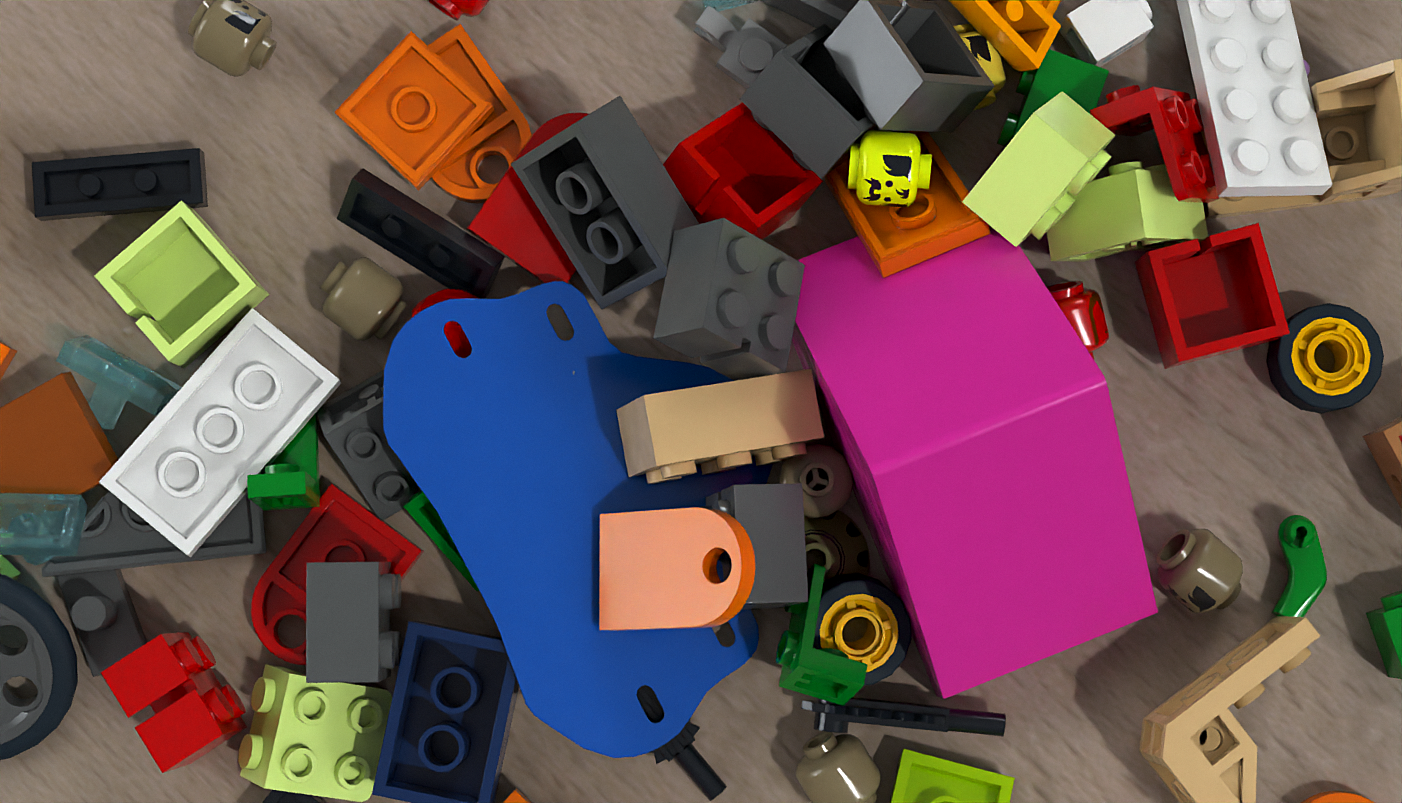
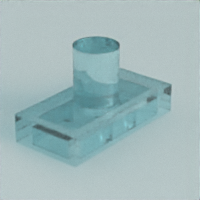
(117, 380)
(41, 525)

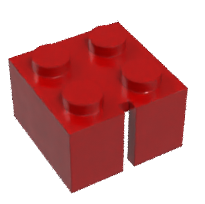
(740, 174)
(1212, 300)
(187, 698)

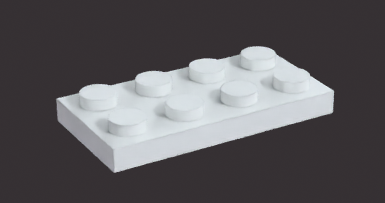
(1254, 98)
(218, 430)

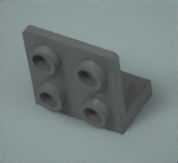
(356, 434)

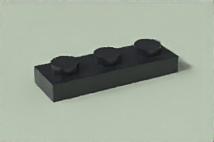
(119, 184)
(419, 236)

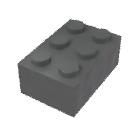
(607, 201)

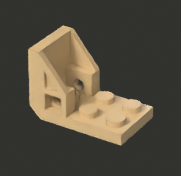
(1361, 142)
(1226, 760)

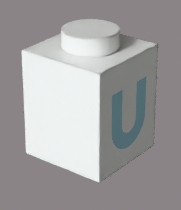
(1106, 28)

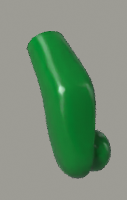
(1304, 564)

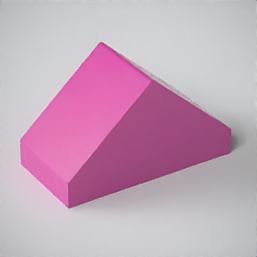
(975, 454)

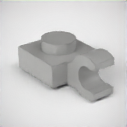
(744, 50)

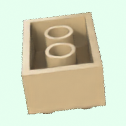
(720, 426)

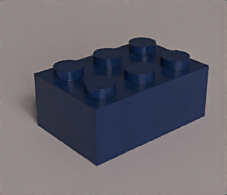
(447, 718)

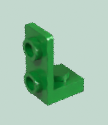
(292, 477)
(813, 671)

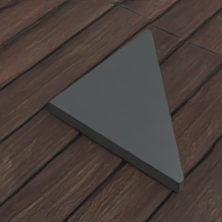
(121, 539)

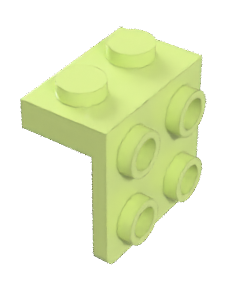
(314, 735)

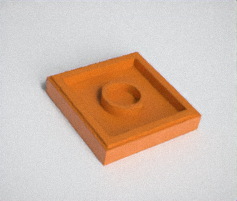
(414, 110)

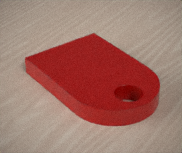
(514, 223)
(330, 533)

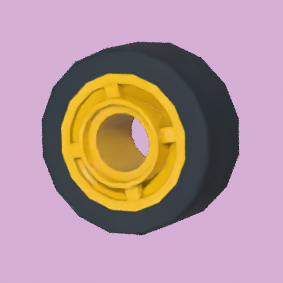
(1355, 351)
(888, 623)

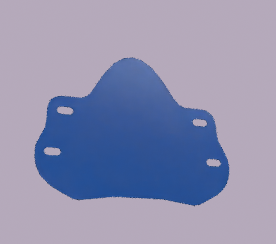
(519, 475)

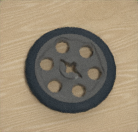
(44, 659)

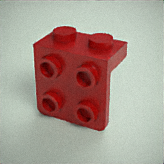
(1178, 132)

